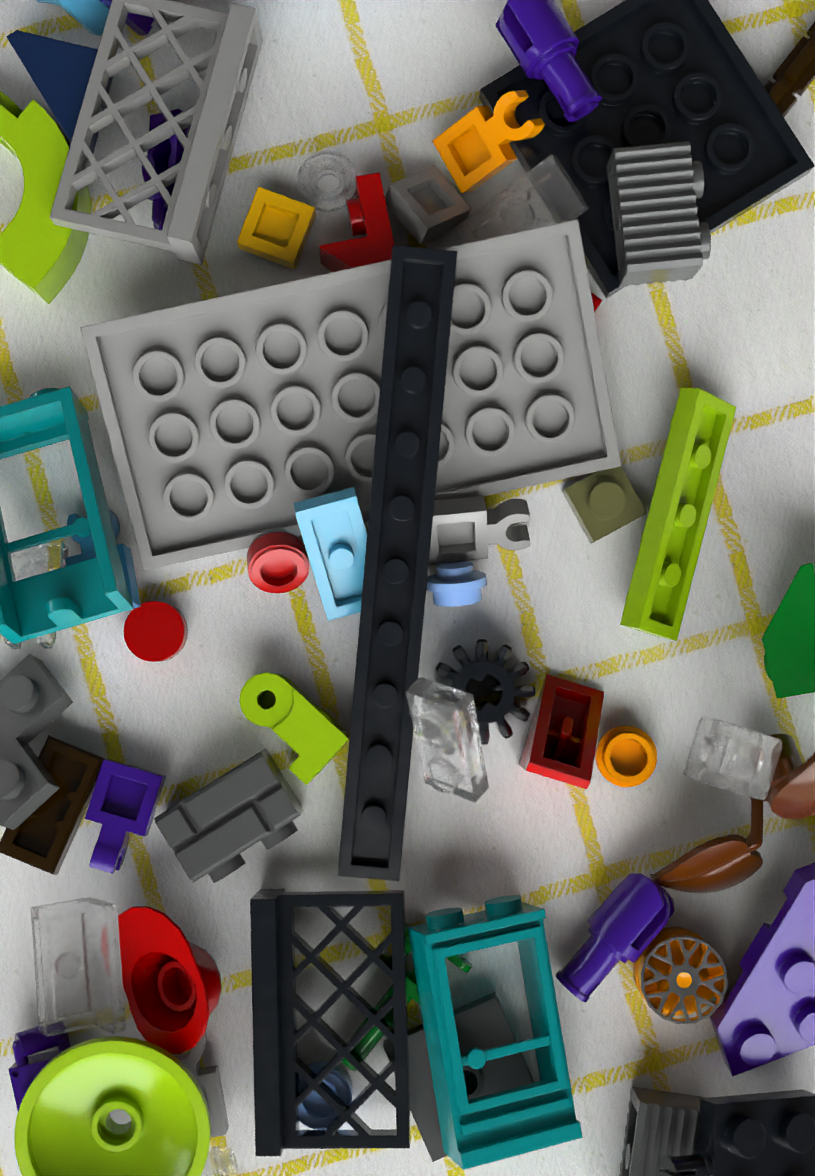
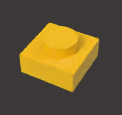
(276, 228)

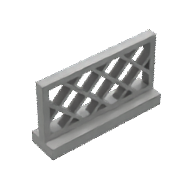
(211, 134)

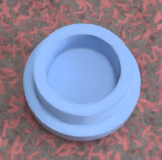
(456, 584)

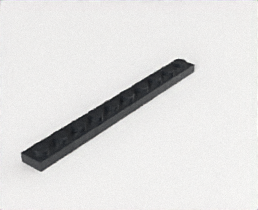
(396, 559)

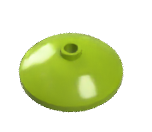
(68, 1123)

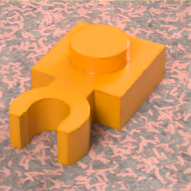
(479, 141)

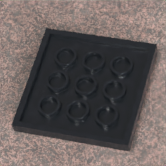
(662, 79)

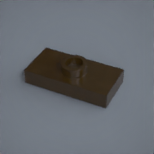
(50, 829)

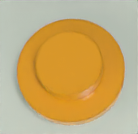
(626, 756)

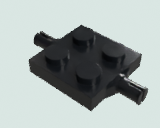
(752, 1137)

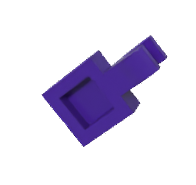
(123, 804)

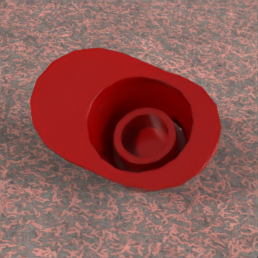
(166, 979)

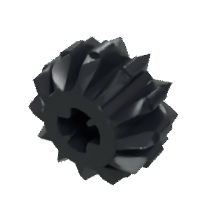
(477, 671)

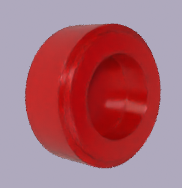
(277, 562)
(155, 631)

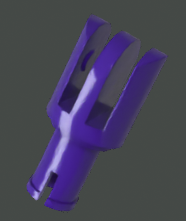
(547, 51)
(618, 933)

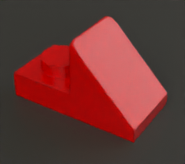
(368, 218)

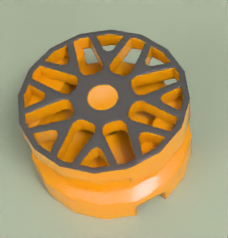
(680, 975)

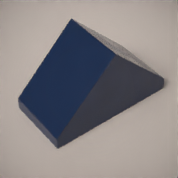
(60, 73)

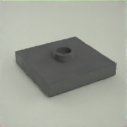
(477, 1025)

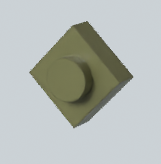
(604, 502)

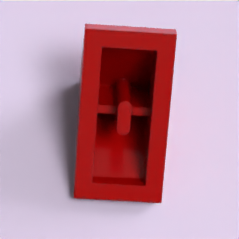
(563, 732)

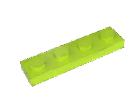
(678, 514)

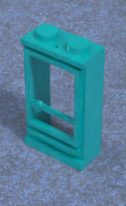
(75, 591)
(512, 1119)

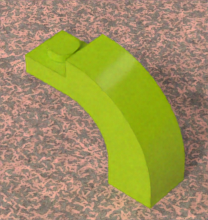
(31, 245)

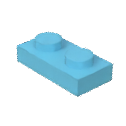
(336, 549)

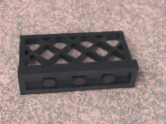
(276, 1022)

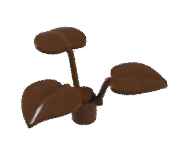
(732, 857)

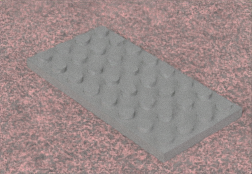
(275, 393)

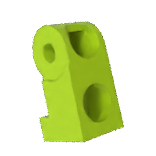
(281, 705)

